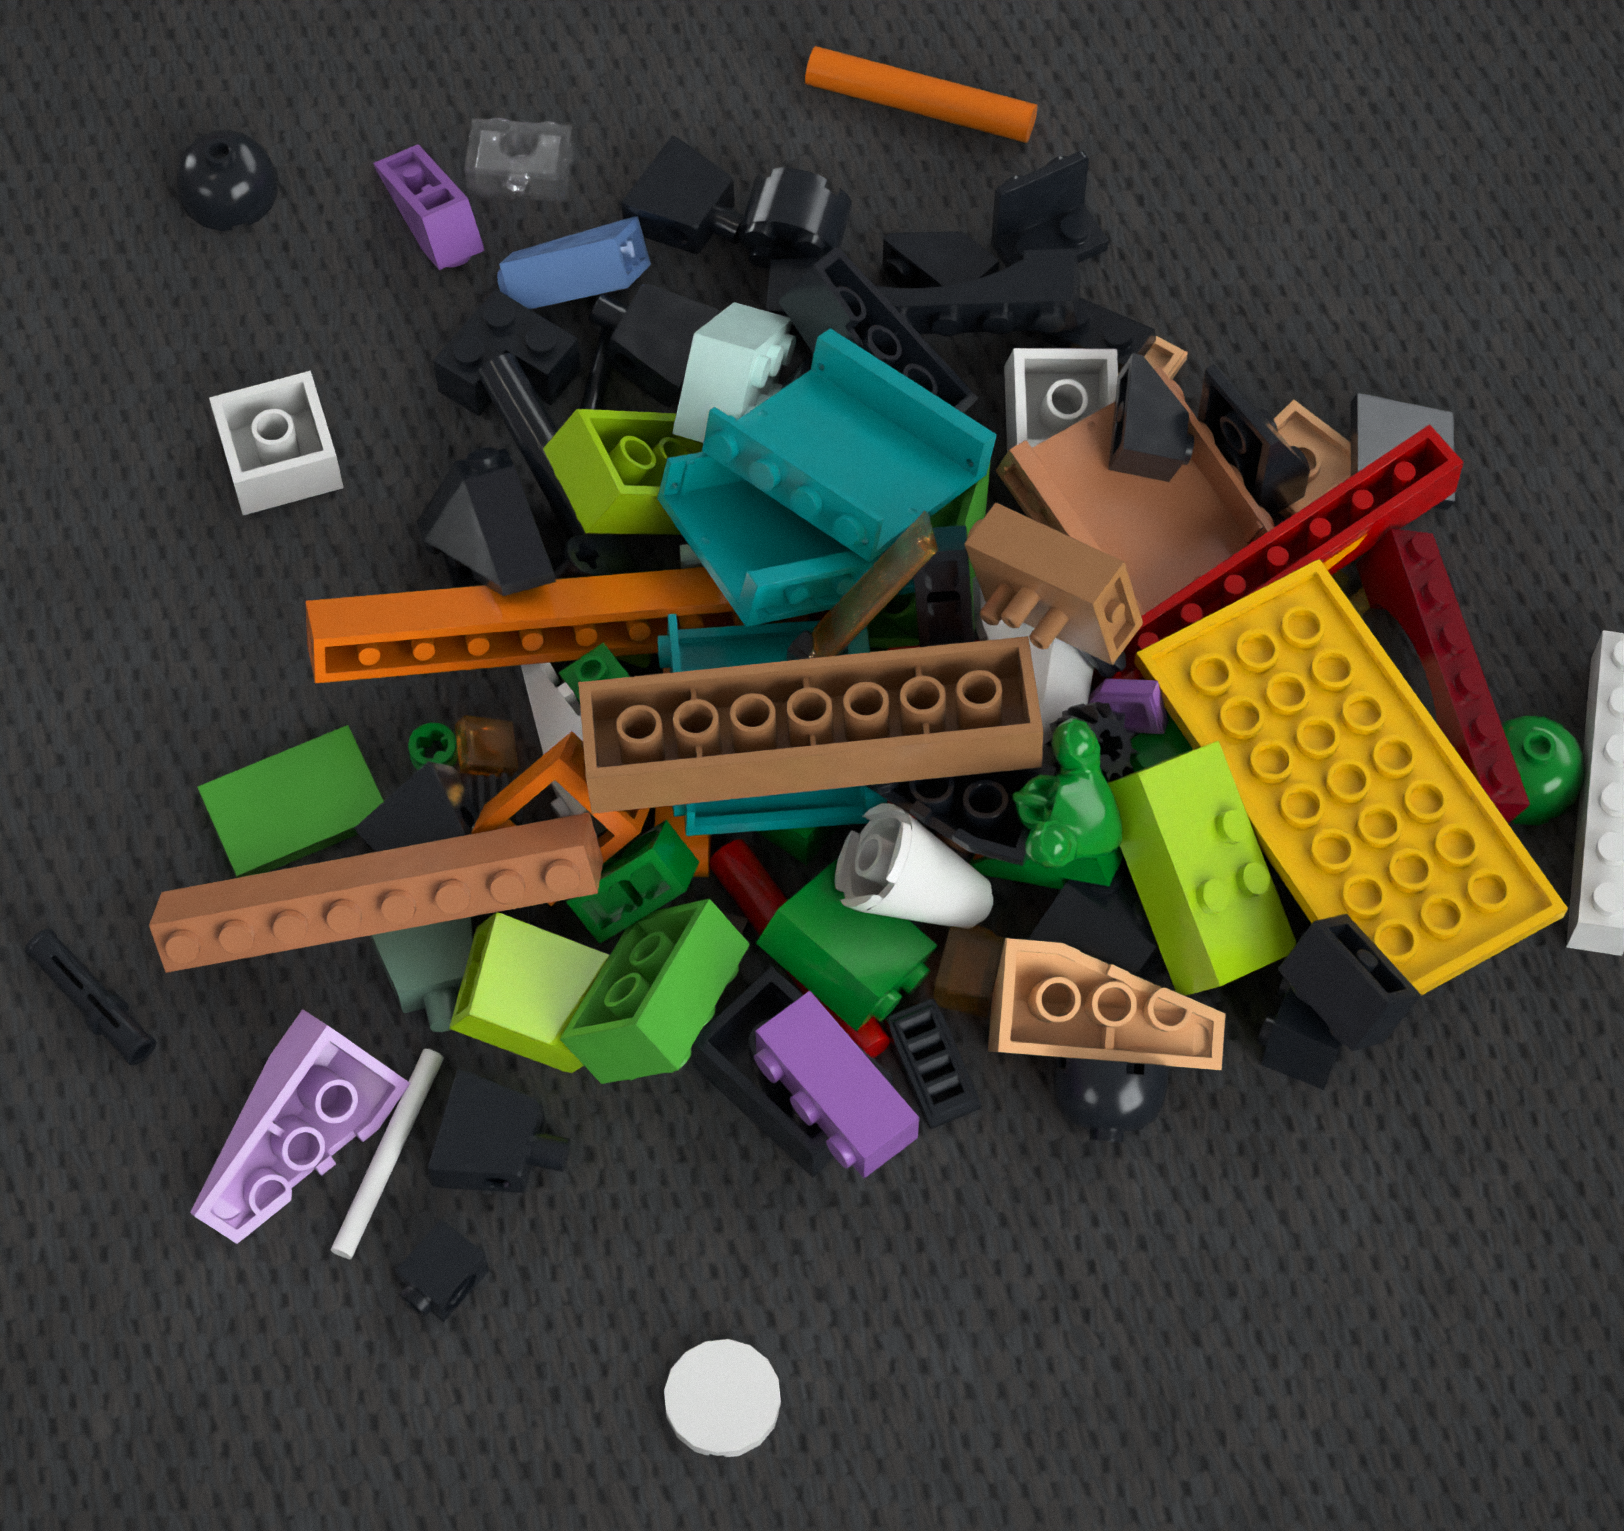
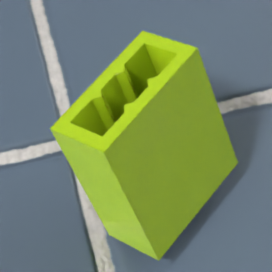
(524, 989)

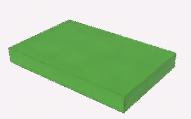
(291, 803)

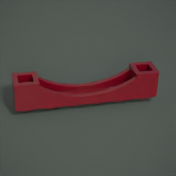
(1412, 584)

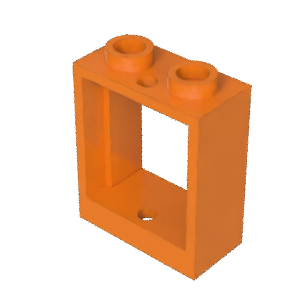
(567, 767)

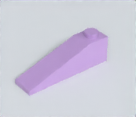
(301, 1111)

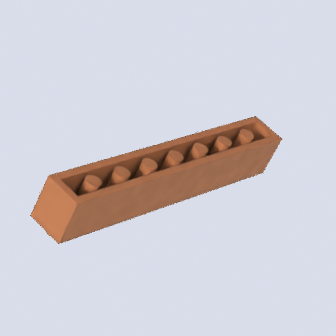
(377, 892)

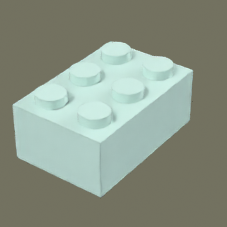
(733, 366)

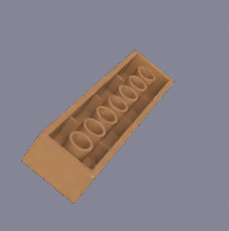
(810, 724)

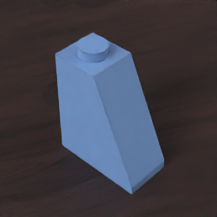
(576, 265)

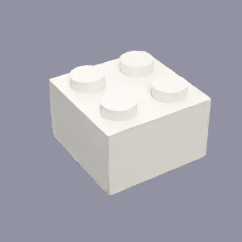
(1055, 390)
(276, 442)

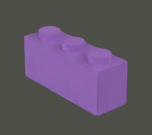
(835, 1085)

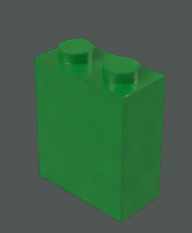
(846, 955)

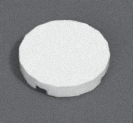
(722, 1398)

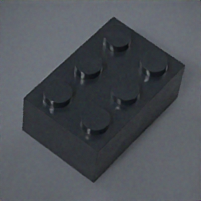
(726, 1059)

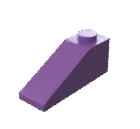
(431, 207)

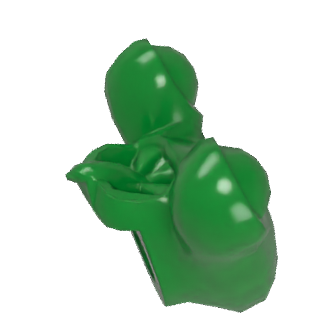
(1073, 811)

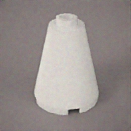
(909, 873)

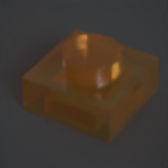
(486, 746)

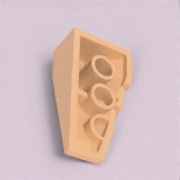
(1077, 1006)

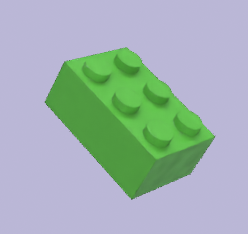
(656, 992)

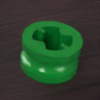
(424, 737)

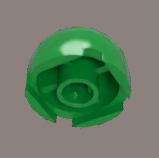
(1548, 766)

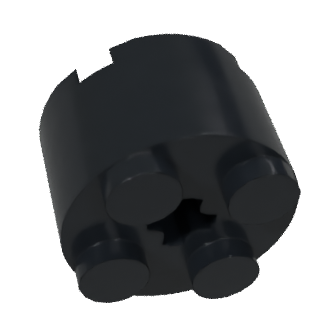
(792, 217)

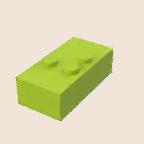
(1200, 870)

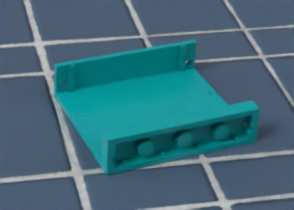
(854, 447)
(755, 547)

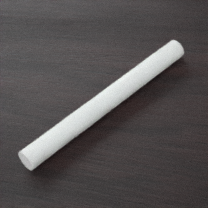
(387, 1154)

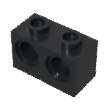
(945, 591)

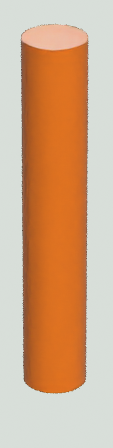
(921, 94)

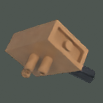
(1054, 586)

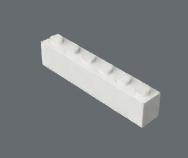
(1598, 864)

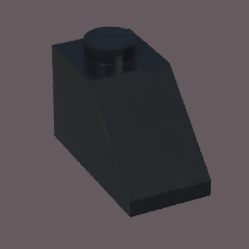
(1148, 425)

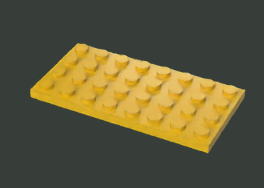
(1351, 778)

